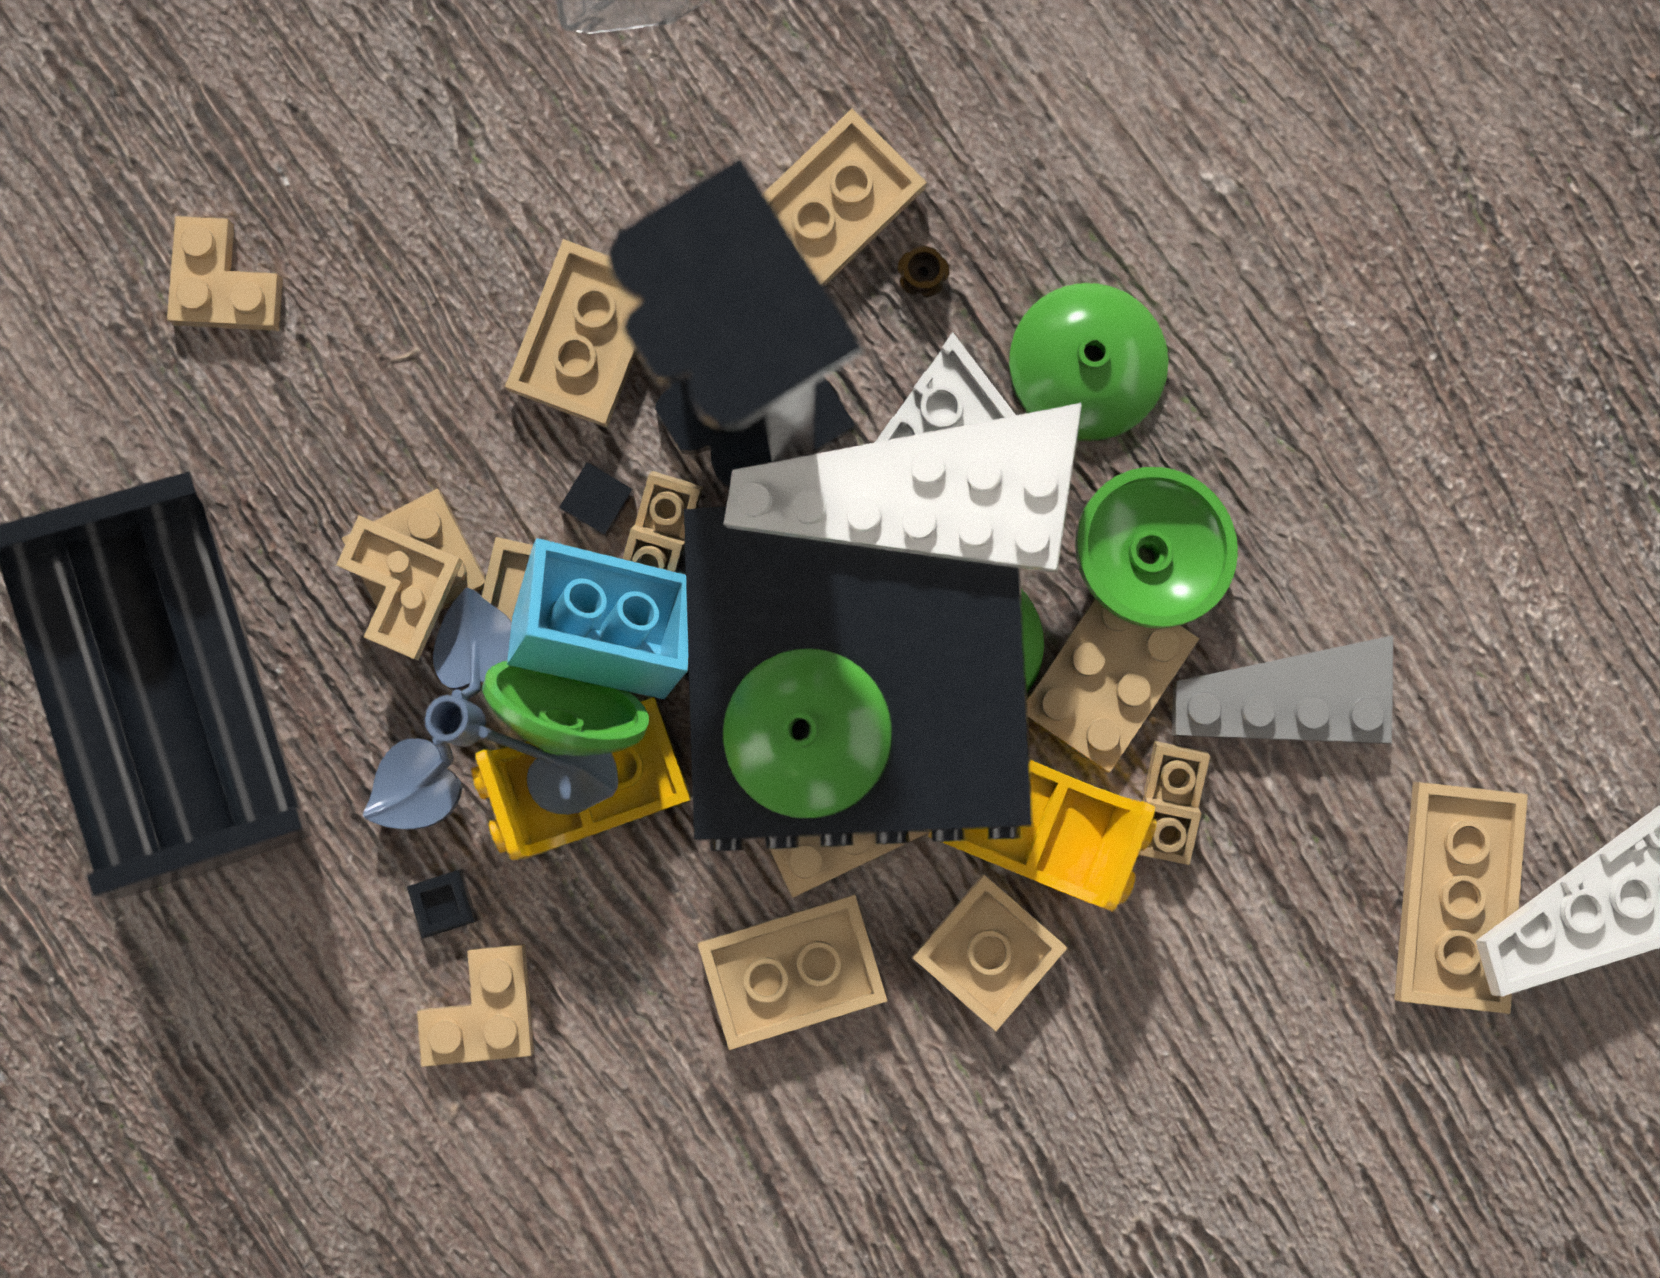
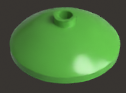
(1053, 372)
(1182, 528)
(564, 713)
(846, 739)

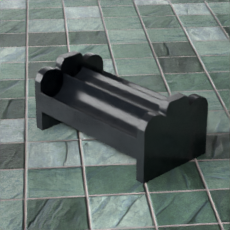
(733, 325)
(149, 686)

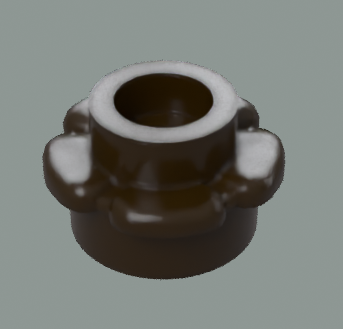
(926, 258)

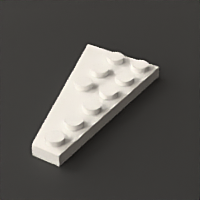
(951, 493)

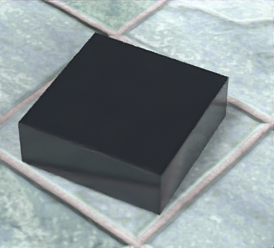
(596, 499)
(442, 903)

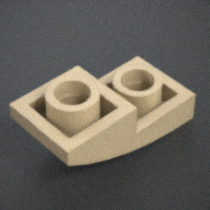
(659, 527)
(1175, 790)

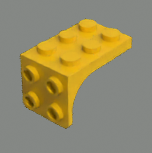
(646, 785)
(1079, 839)

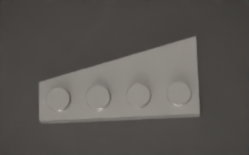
(1304, 697)

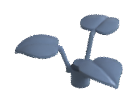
(413, 777)

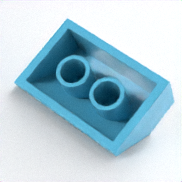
(600, 620)

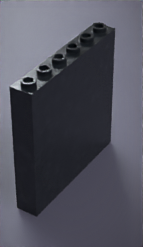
(925, 628)

